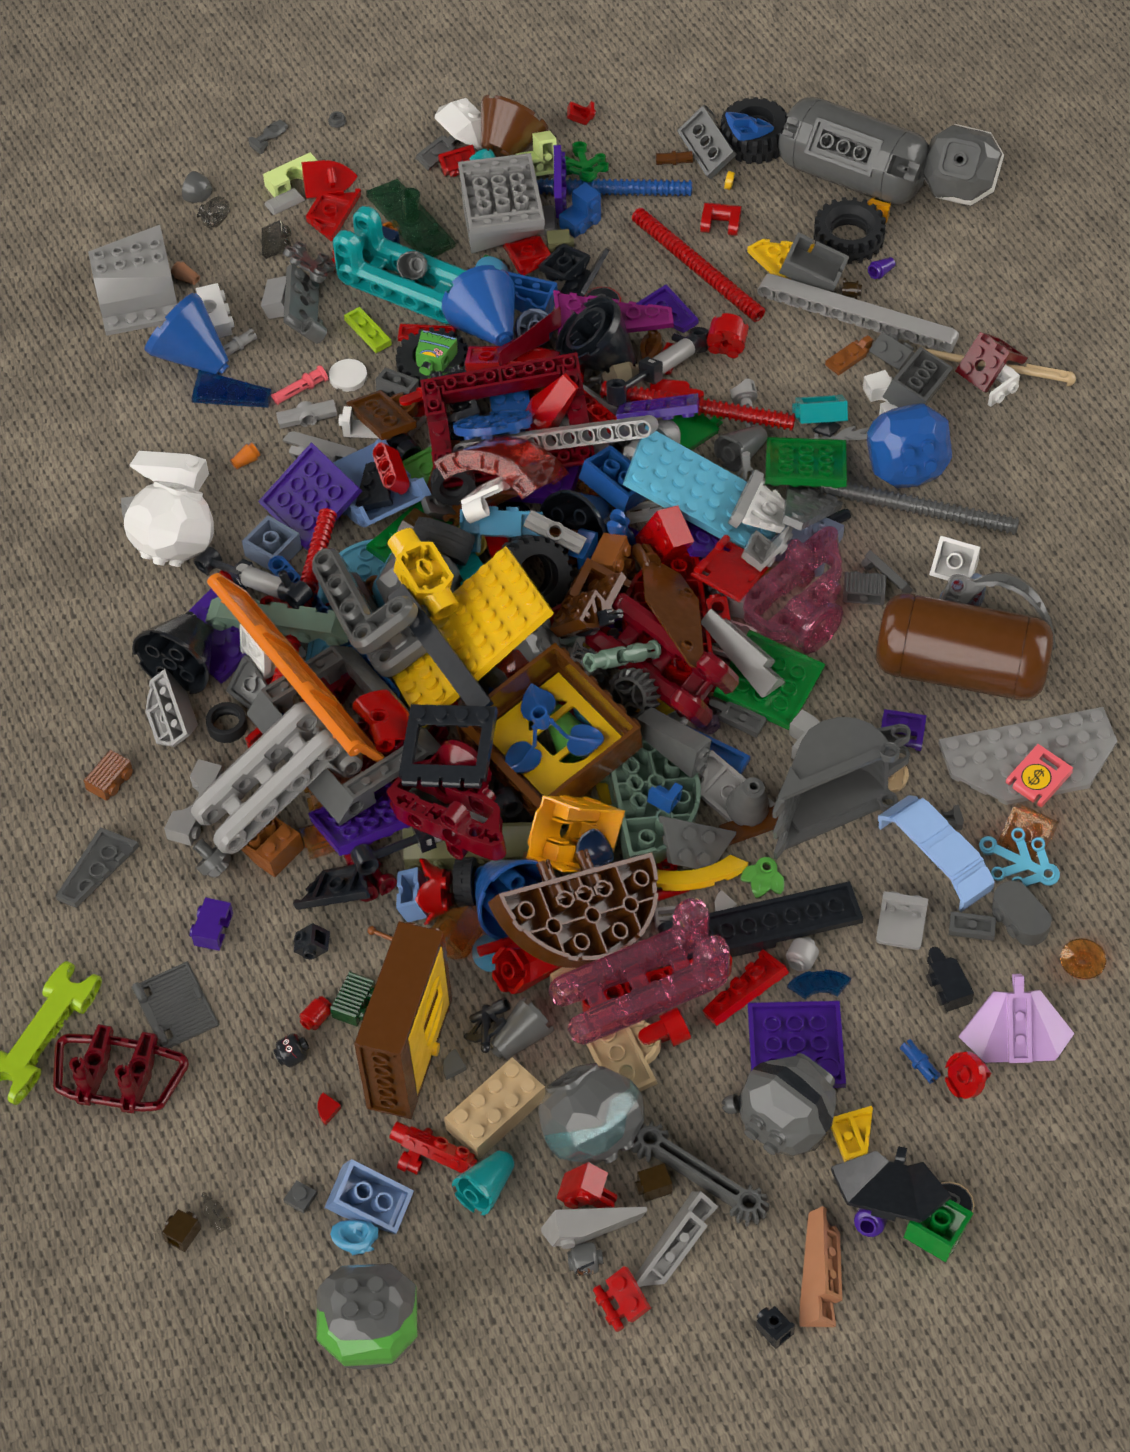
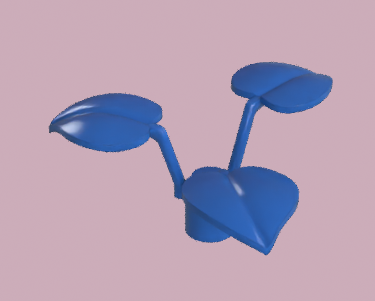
(537, 707)

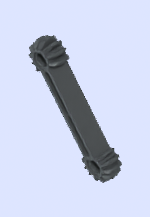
(701, 1174)

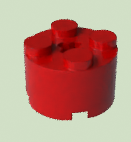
(727, 335)

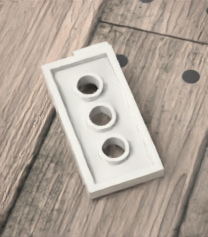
(474, 504)

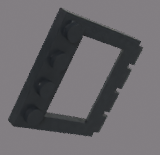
(451, 775)

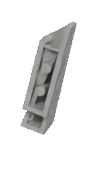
(676, 1240)

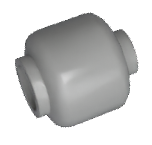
(802, 954)

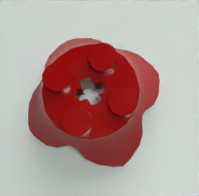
(435, 893)

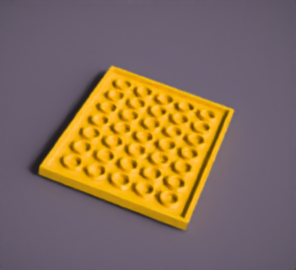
(493, 617)

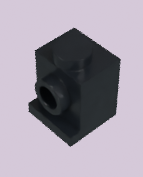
(775, 1334)

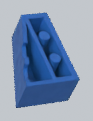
(533, 293)

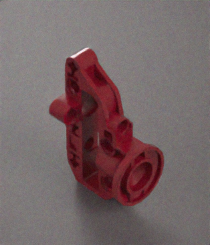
(453, 823)

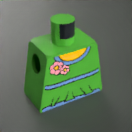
(435, 352)

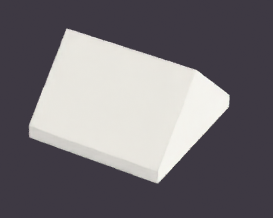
(954, 558)

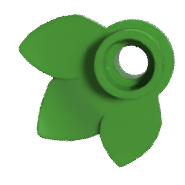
(763, 880)

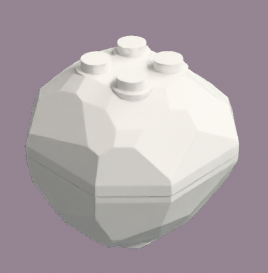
(169, 523)

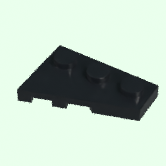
(373, 492)

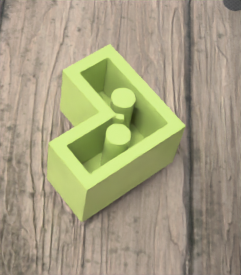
(543, 153)

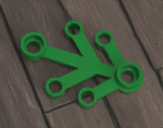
(587, 172)

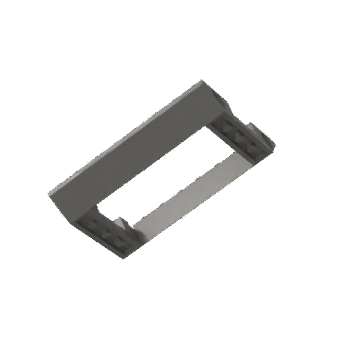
(358, 793)

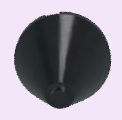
(597, 336)

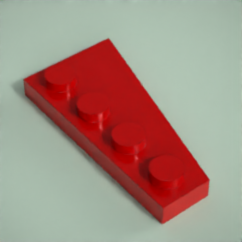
(742, 990)

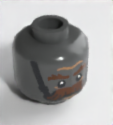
(585, 1259)

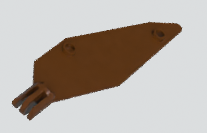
(671, 602)

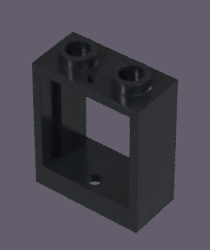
(462, 412)

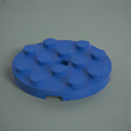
(495, 423)

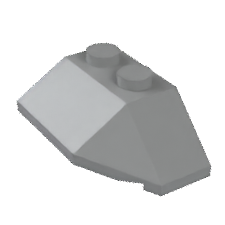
(169, 710)

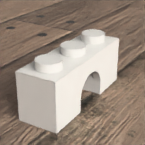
(214, 302)
(875, 387)

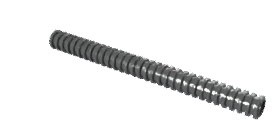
(925, 507)

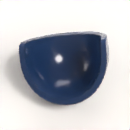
(598, 847)

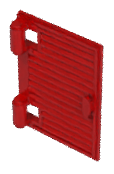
(728, 570)

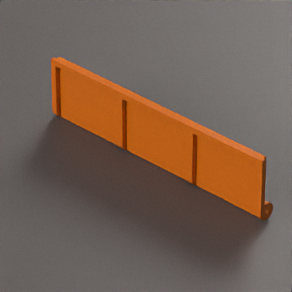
(294, 668)

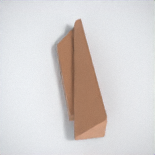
(820, 1272)

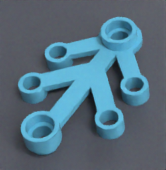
(1022, 862)

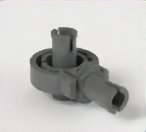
(213, 860)

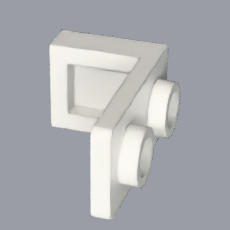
(1010, 384)
(352, 427)

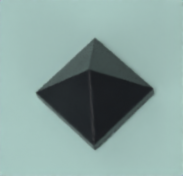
(827, 428)

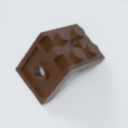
(587, 573)

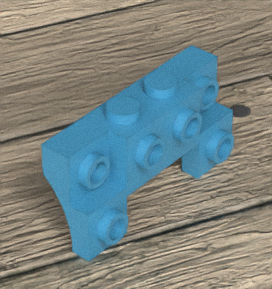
(497, 524)

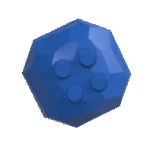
(909, 445)

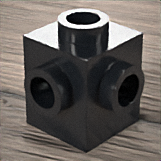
(311, 941)

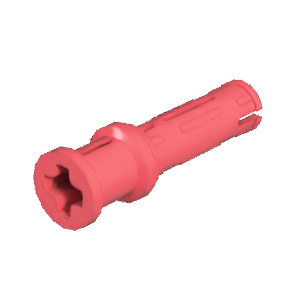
(307, 381)

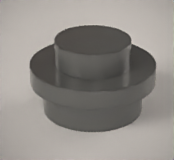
(337, 119)

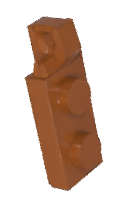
(849, 355)

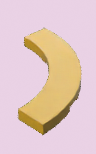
(701, 877)

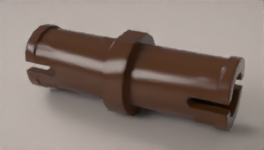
(674, 158)

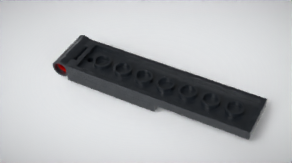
(783, 918)

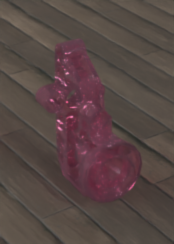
(808, 620)

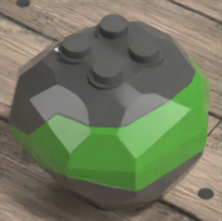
(367, 1315)

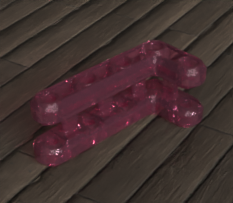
(631, 964)

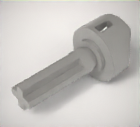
(744, 394)

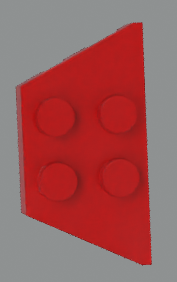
(331, 211)
(527, 253)

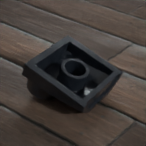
(564, 263)

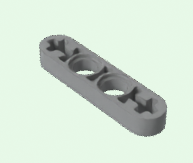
(746, 498)

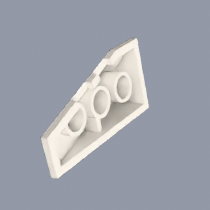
(171, 467)

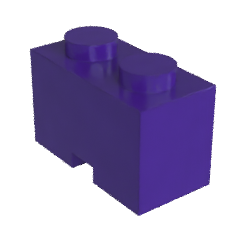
(210, 922)

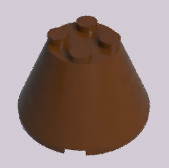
(507, 126)

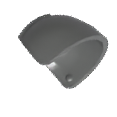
(196, 188)

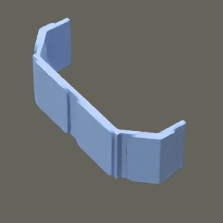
(943, 846)

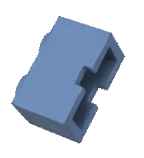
(409, 883)

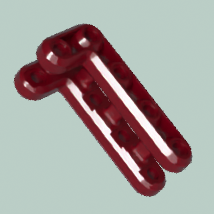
(684, 699)

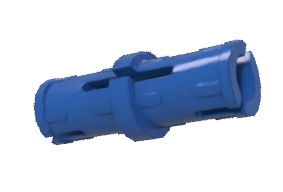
(920, 1061)

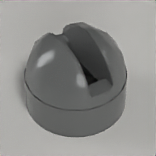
(731, 1104)

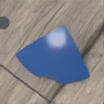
(747, 127)

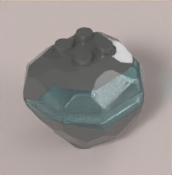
(591, 1114)

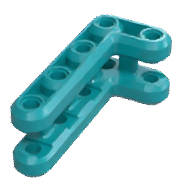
(370, 244)

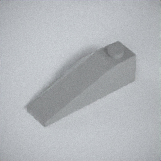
(577, 1226)

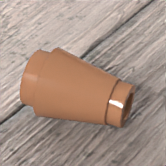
(184, 273)

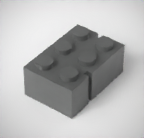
(818, 269)

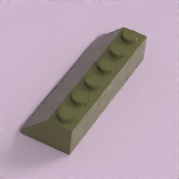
(515, 839)

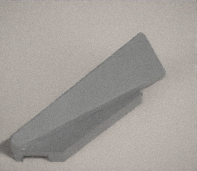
(744, 653)

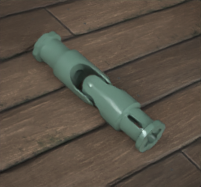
(621, 655)

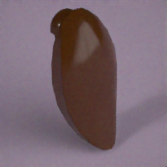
(651, 344)

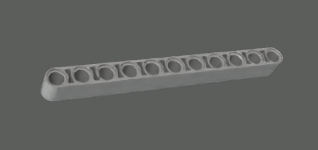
(858, 312)
(581, 435)

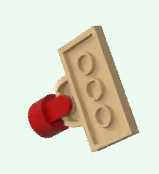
(638, 1045)

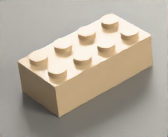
(495, 1108)

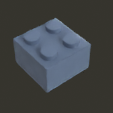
(270, 540)

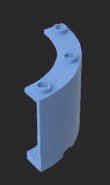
(353, 467)

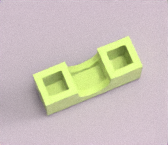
(278, 179)

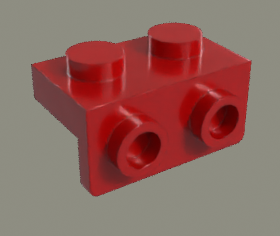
(450, 159)

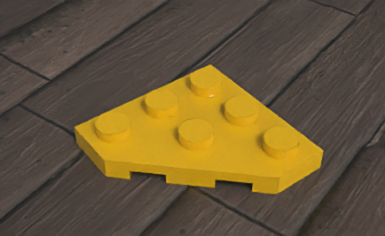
(771, 254)

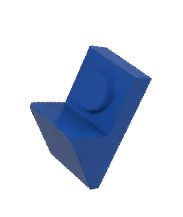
(588, 548)

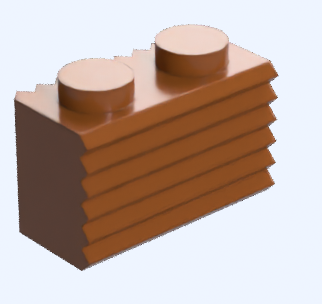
(108, 775)

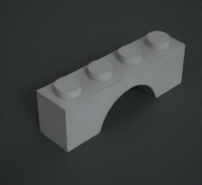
(181, 824)

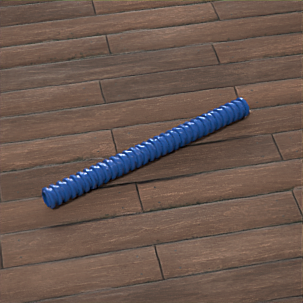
(623, 187)

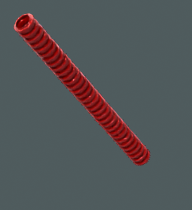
(698, 264)
(717, 408)
(319, 541)

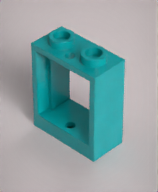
(820, 409)

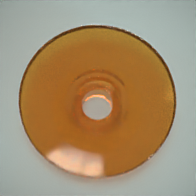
(1083, 950)

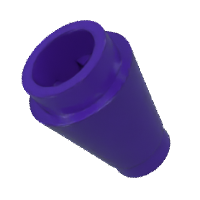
(881, 267)

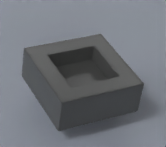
(300, 1196)

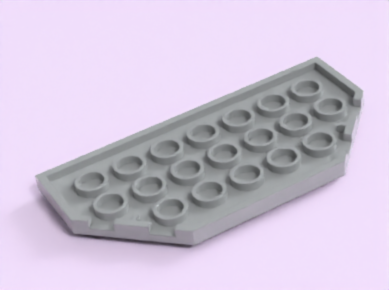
(991, 755)

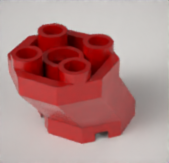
(518, 970)

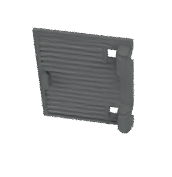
(175, 1005)

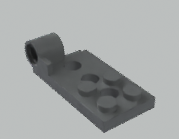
(705, 120)
(302, 305)

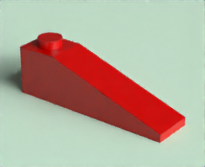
(551, 404)

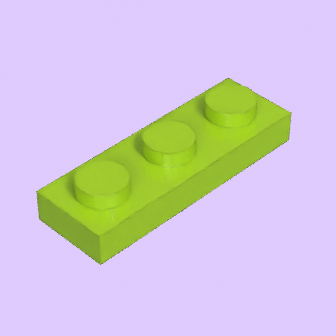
(367, 330)

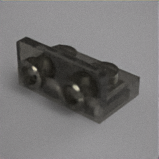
(275, 239)

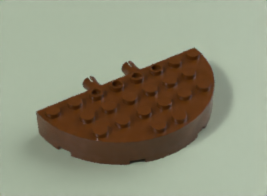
(582, 913)

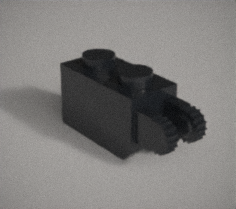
(949, 980)

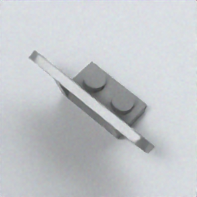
(330, 449)

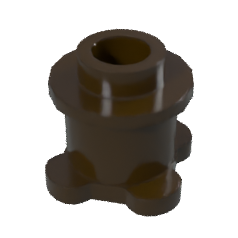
(851, 289)

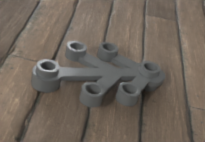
(301, 259)

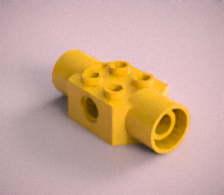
(424, 573)

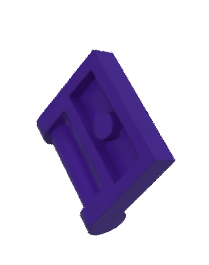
(915, 722)

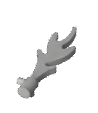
(847, 434)

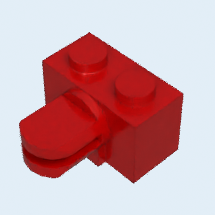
(586, 1186)

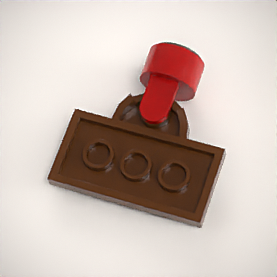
(388, 415)

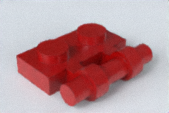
(627, 1294)

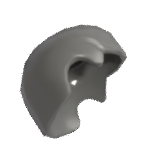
(412, 265)

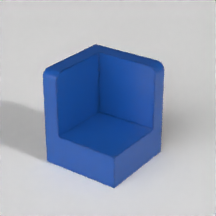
(665, 798)

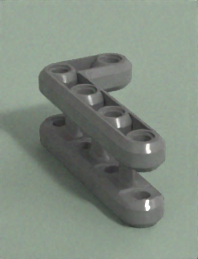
(367, 626)

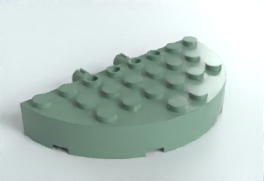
(629, 791)

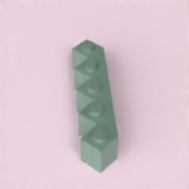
(302, 622)

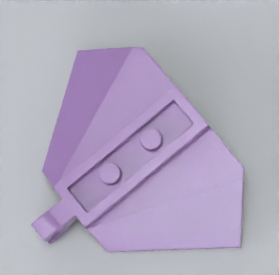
(1017, 1027)

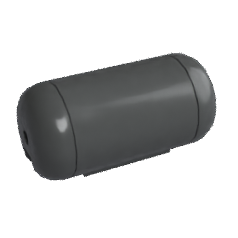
(854, 150)

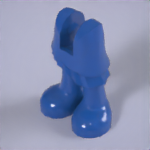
(619, 525)

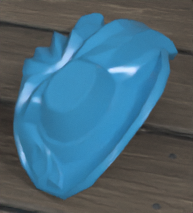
(354, 1236)

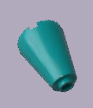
(483, 1182)

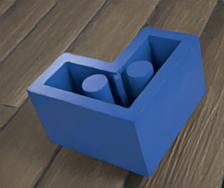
(583, 212)

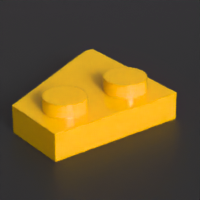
(853, 1132)

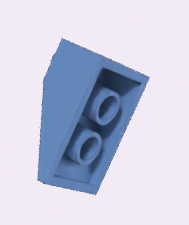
(369, 1196)

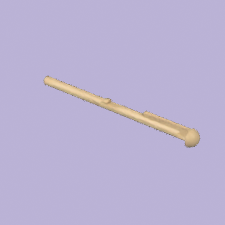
(1031, 370)

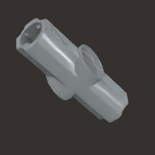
(306, 413)
(542, 525)

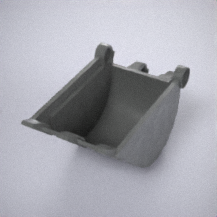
(837, 778)

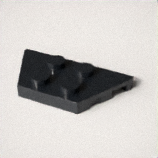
(335, 887)

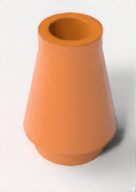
(245, 456)

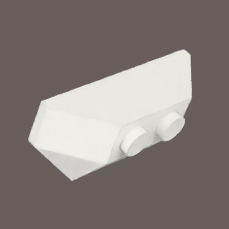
(461, 121)

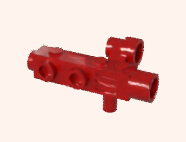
(432, 1147)

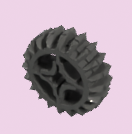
(640, 695)

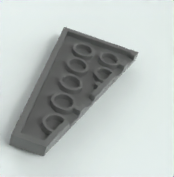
(807, 506)

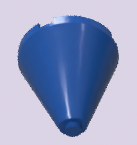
(482, 304)
(189, 338)

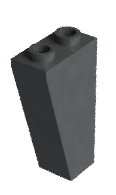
(675, 741)

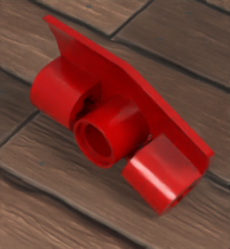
(385, 718)

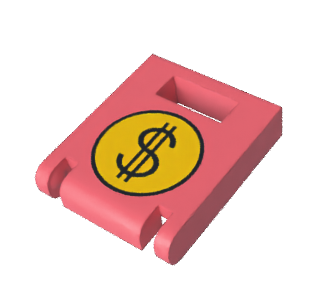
(1037, 777)

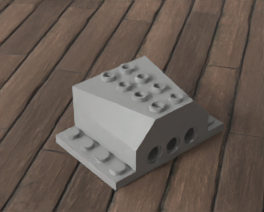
(500, 200)
(133, 282)

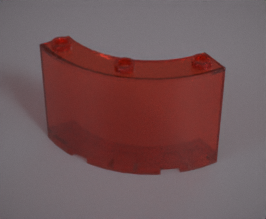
(514, 459)

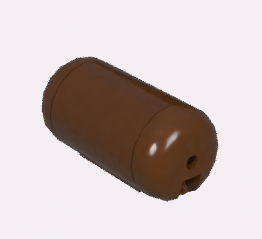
(964, 646)

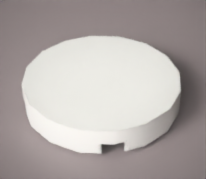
(348, 375)

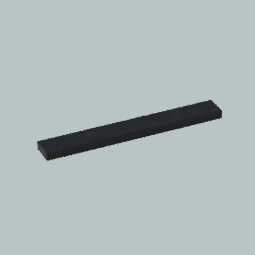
(444, 655)

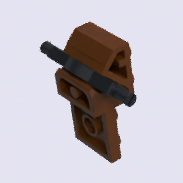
(590, 610)

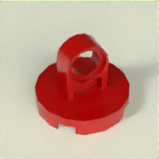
(966, 1075)

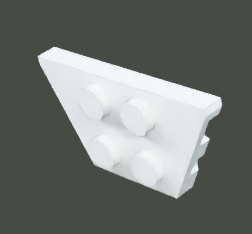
(766, 510)

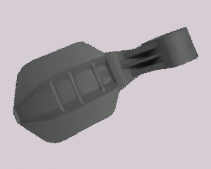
(973, 587)

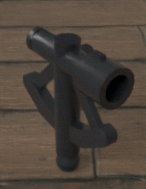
(486, 1017)

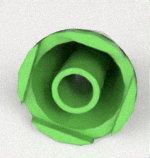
(566, 723)

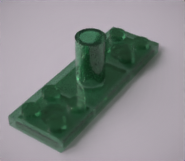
(412, 220)

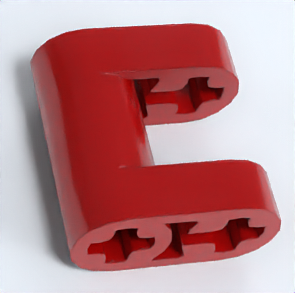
(721, 212)

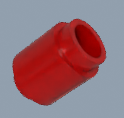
(315, 1013)

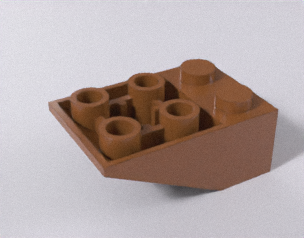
(615, 554)
(274, 847)

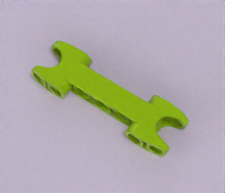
(62, 999)

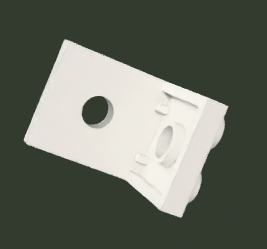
(257, 655)

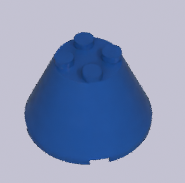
(497, 878)

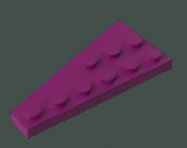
(636, 317)

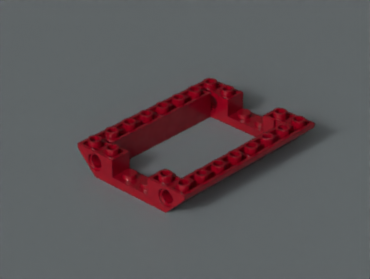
(499, 381)

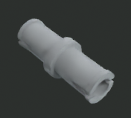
(239, 342)

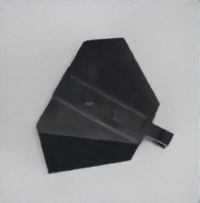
(890, 1187)

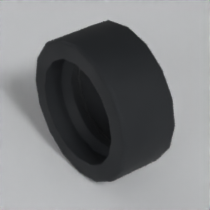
(232, 734)

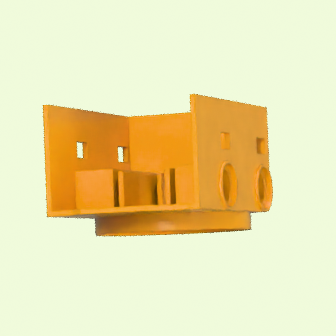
(581, 815)

